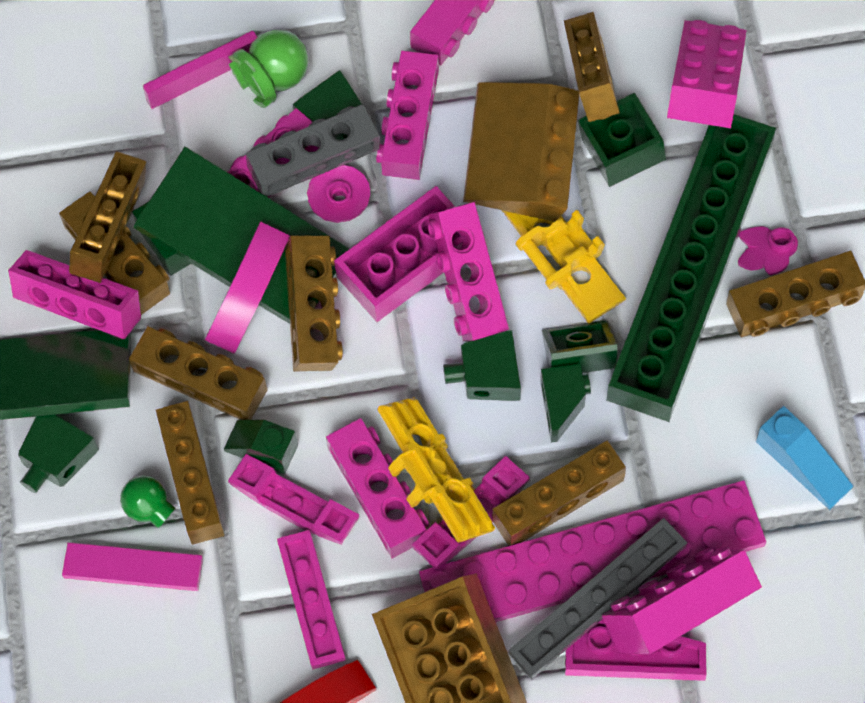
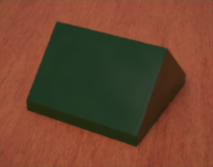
(581, 344)

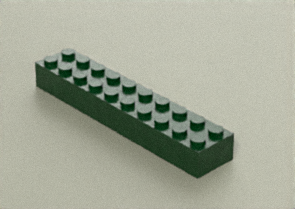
(690, 268)

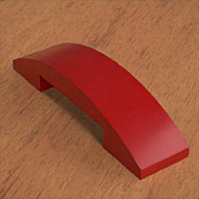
(342, 685)

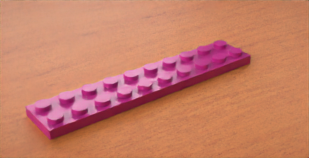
(558, 565)

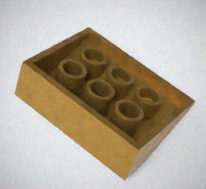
(522, 148)
(448, 647)

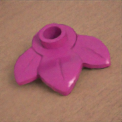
(767, 249)

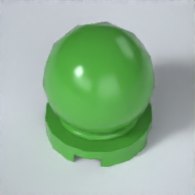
(273, 64)

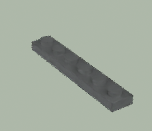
(587, 605)

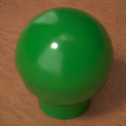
(146, 500)

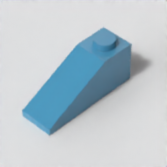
(803, 457)

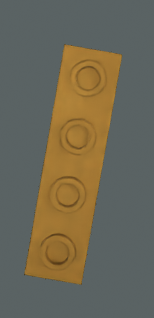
(591, 67)
(107, 217)
(839, 271)
(151, 284)
(307, 352)
(238, 401)
(189, 473)
(559, 494)

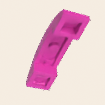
(247, 288)
(501, 483)
(292, 502)

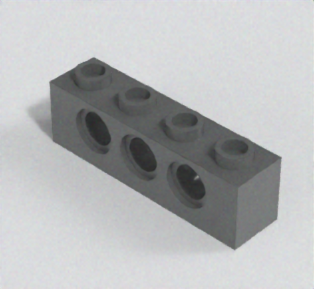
(304, 165)

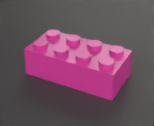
(707, 74)
(395, 258)
(681, 600)

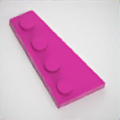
(599, 657)

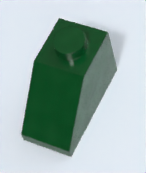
(563, 396)
(263, 441)

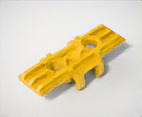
(573, 253)
(434, 470)

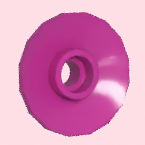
(340, 181)

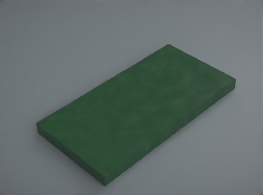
(212, 219)
(64, 374)

